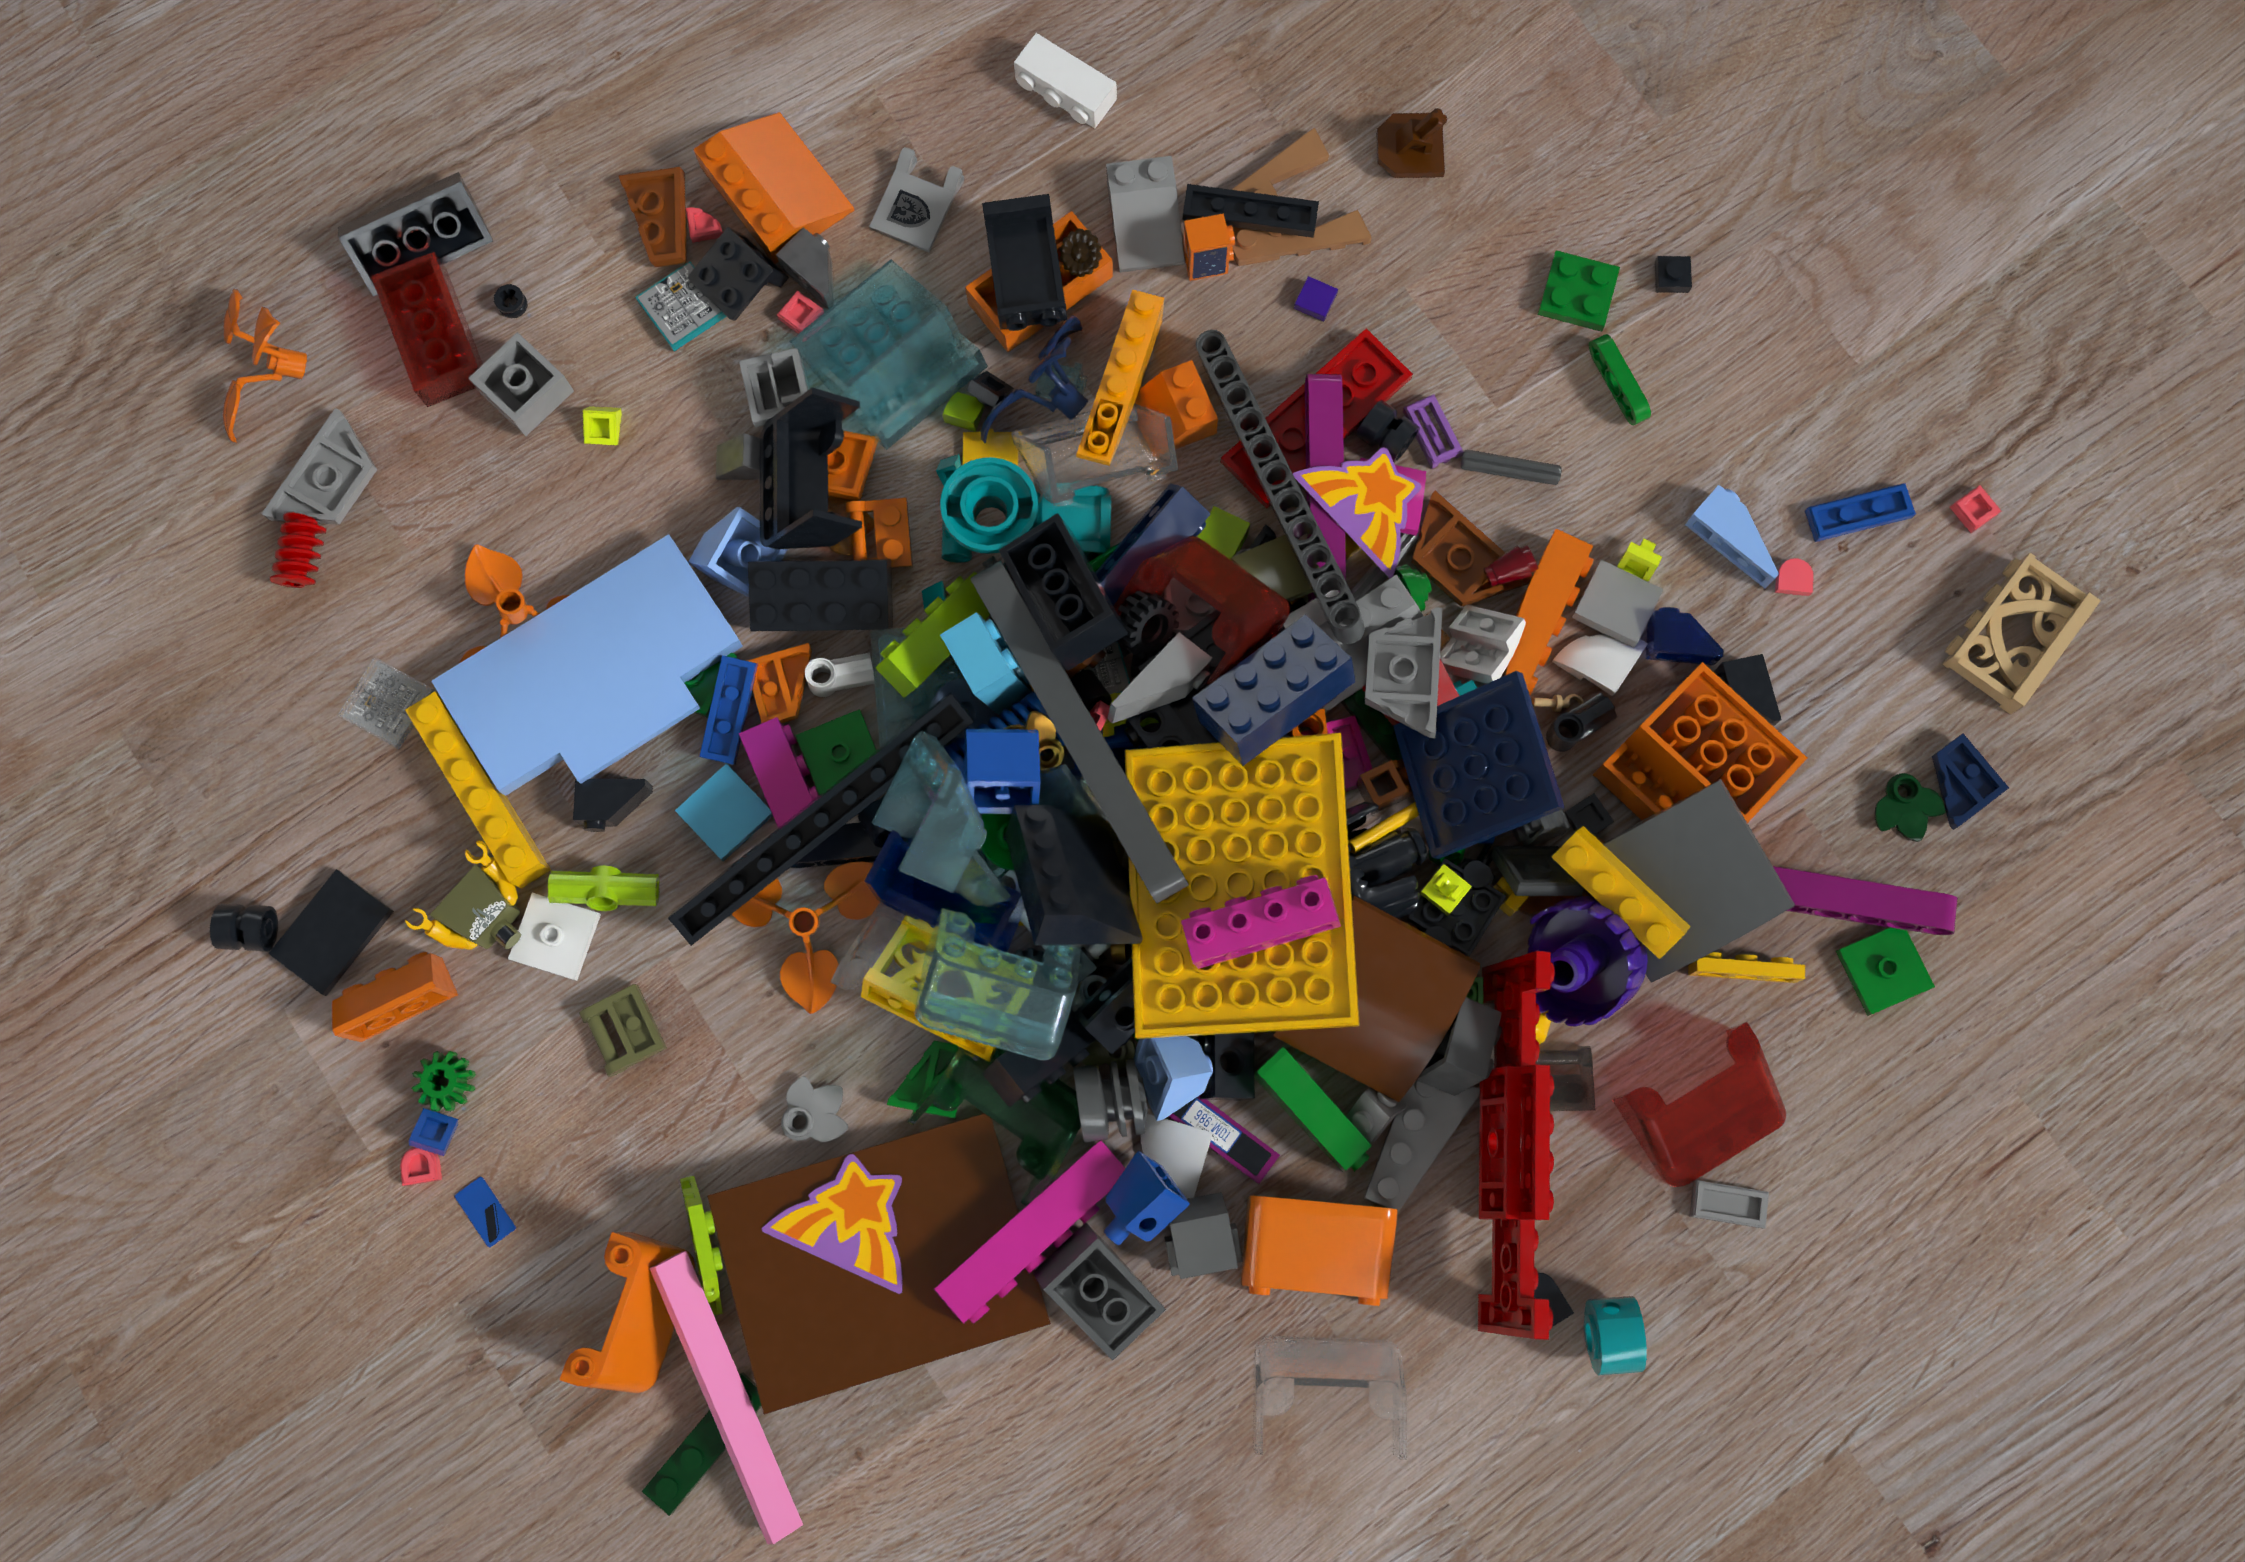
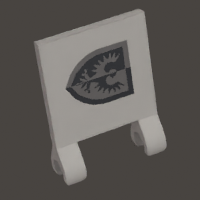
(913, 207)

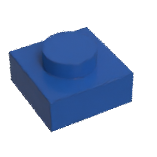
(433, 1132)

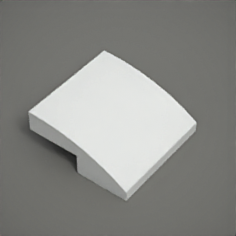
(1481, 643)

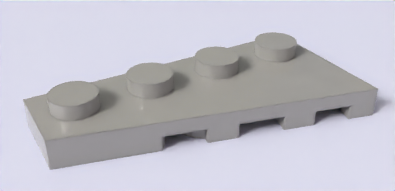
(1416, 1141)

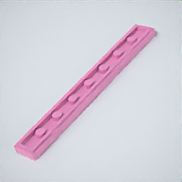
(726, 1397)

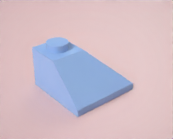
(729, 547)
(1172, 1072)

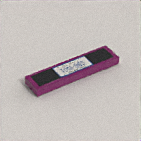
(1228, 1138)

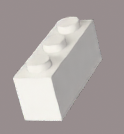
(1065, 81)

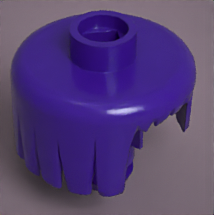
(1593, 957)

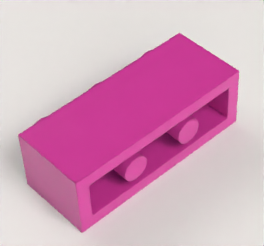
(778, 768)

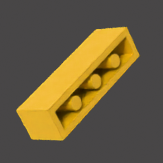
(1621, 891)

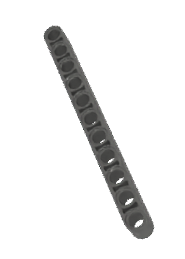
(1282, 495)
(1080, 733)

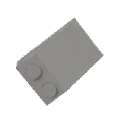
(1145, 213)

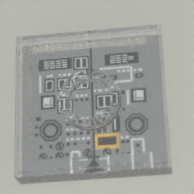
(381, 701)

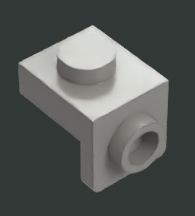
(1374, 1113)

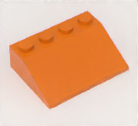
(772, 181)

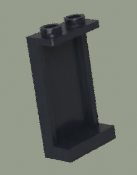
(1024, 262)

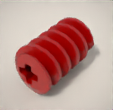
(297, 551)

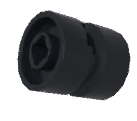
(1387, 430)
(238, 927)

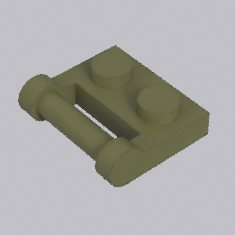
(634, 1027)

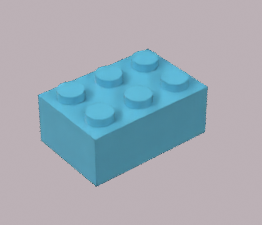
(987, 662)

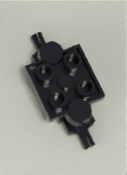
(1472, 914)

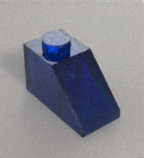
(1680, 639)

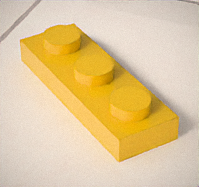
(1748, 968)

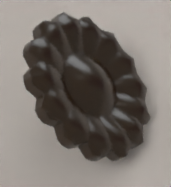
(1080, 252)

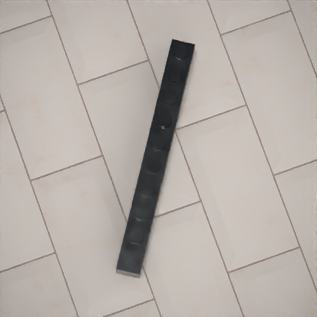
(812, 824)

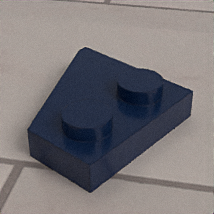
(1965, 780)

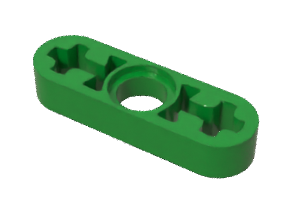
(1619, 379)

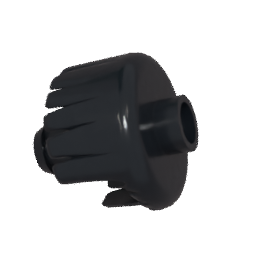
(1384, 861)

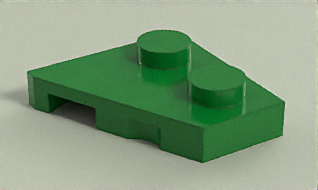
(920, 1078)

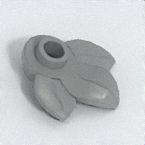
(817, 1107)

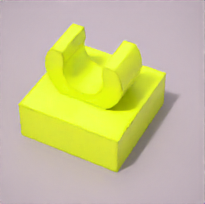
(1640, 559)
(1445, 889)

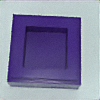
(1315, 299)

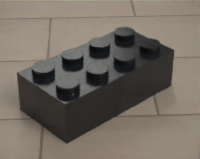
(1062, 592)
(820, 595)

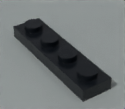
(1252, 210)

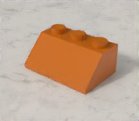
(392, 998)

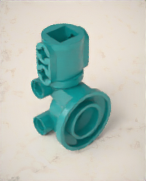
(1007, 487)

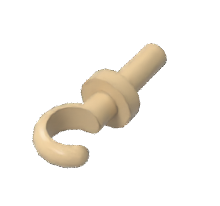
(1556, 702)

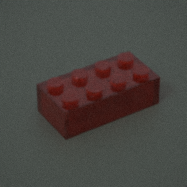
(429, 328)

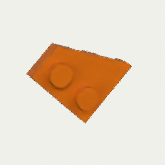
(781, 683)

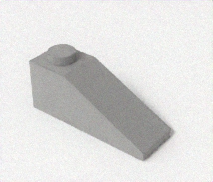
(1164, 680)

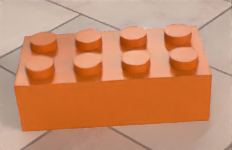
(982, 293)

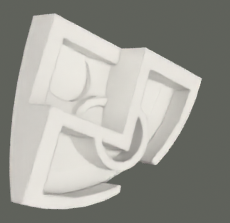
(1600, 660)
(1178, 1149)

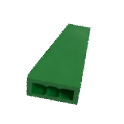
(1313, 1111)

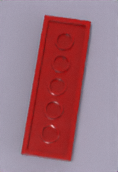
(1368, 376)

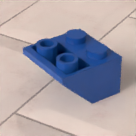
(1002, 768)

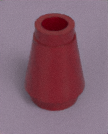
(1512, 566)

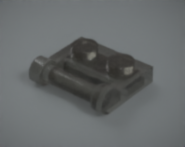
(1571, 1091)

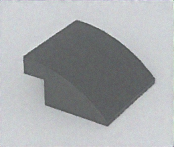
(1706, 870)

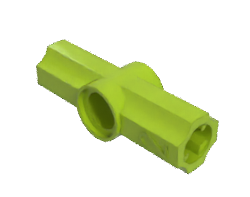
(603, 888)

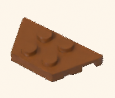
(1455, 553)

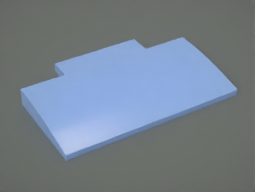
(590, 672)

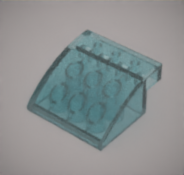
(891, 352)

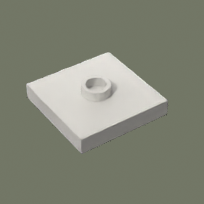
(554, 936)

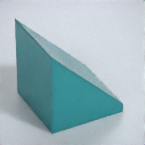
(947, 467)
(932, 592)

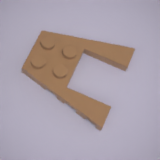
(1264, 246)

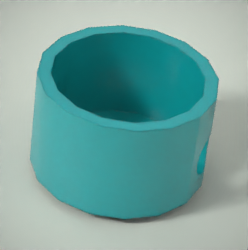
(1615, 1335)

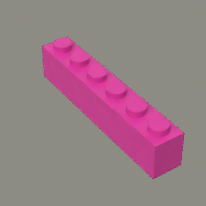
(1029, 1233)

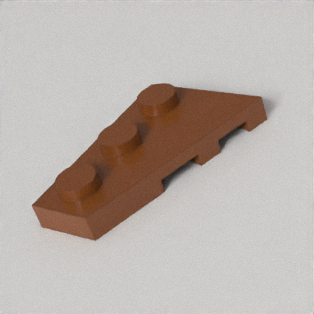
(660, 212)

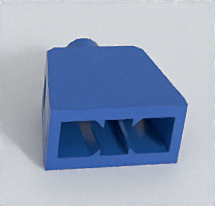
(1143, 1200)

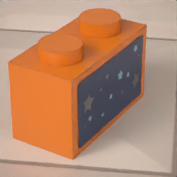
(1207, 246)

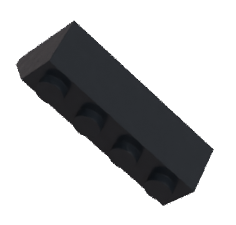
(427, 221)

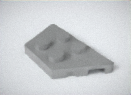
(326, 475)
(1406, 671)

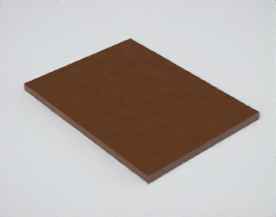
(828, 1329)

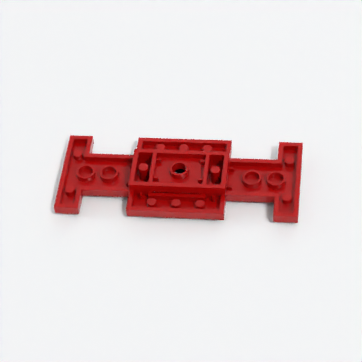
(1516, 1148)

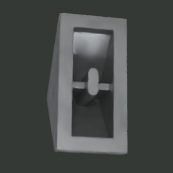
(738, 458)

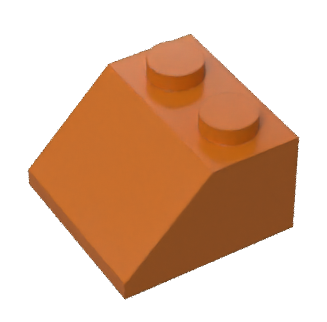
(1183, 397)

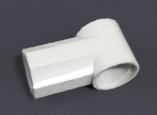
(844, 672)

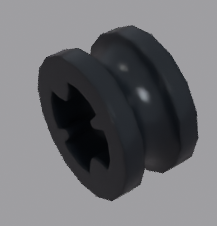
(508, 291)

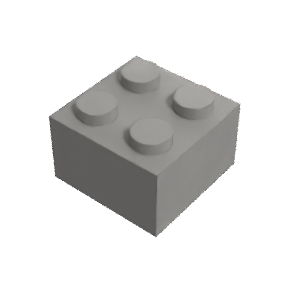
(521, 384)

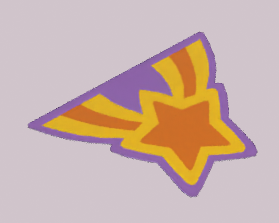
(1366, 502)
(848, 1224)

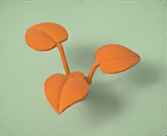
(280, 360)
(497, 578)
(809, 974)

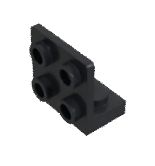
(734, 273)

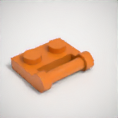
(891, 530)

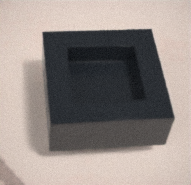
(1673, 274)
(989, 389)
(1589, 814)

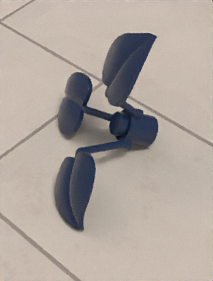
(1064, 395)

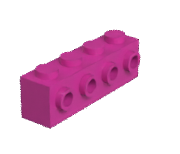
(1260, 922)

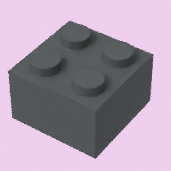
(1465, 1050)

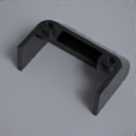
(796, 473)

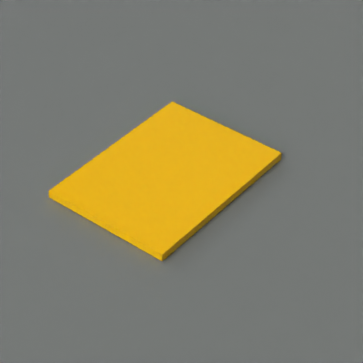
(1232, 838)

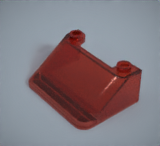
(1711, 1119)

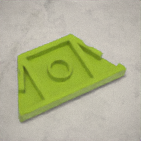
(707, 1258)

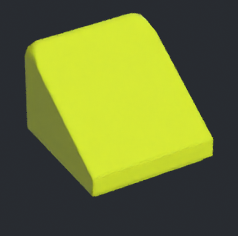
(601, 425)

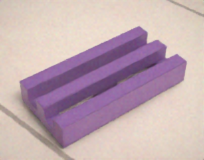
(1444, 455)

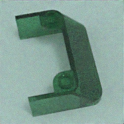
(1044, 1124)

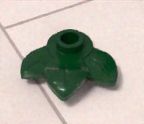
(1910, 812)

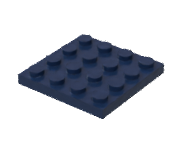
(1482, 767)

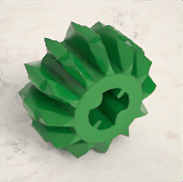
(438, 1094)

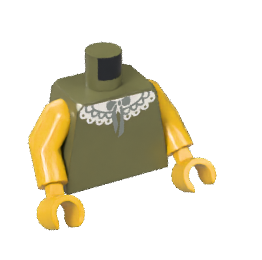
(476, 909)

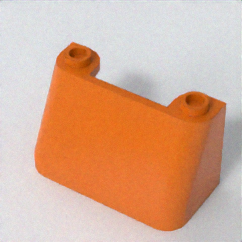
(1318, 1248)
(639, 1326)

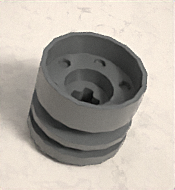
(1109, 1100)

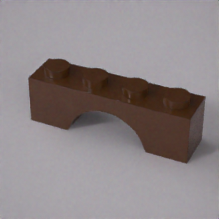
(1385, 784)

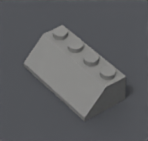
(1379, 609)

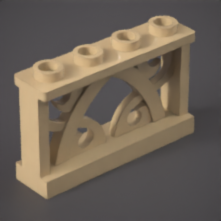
(2066, 623)

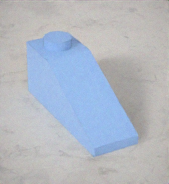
(1731, 531)

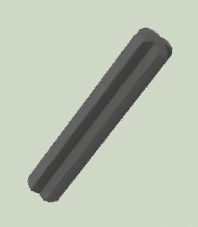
(1511, 467)

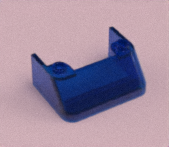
(924, 901)

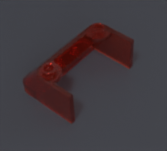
(1248, 607)

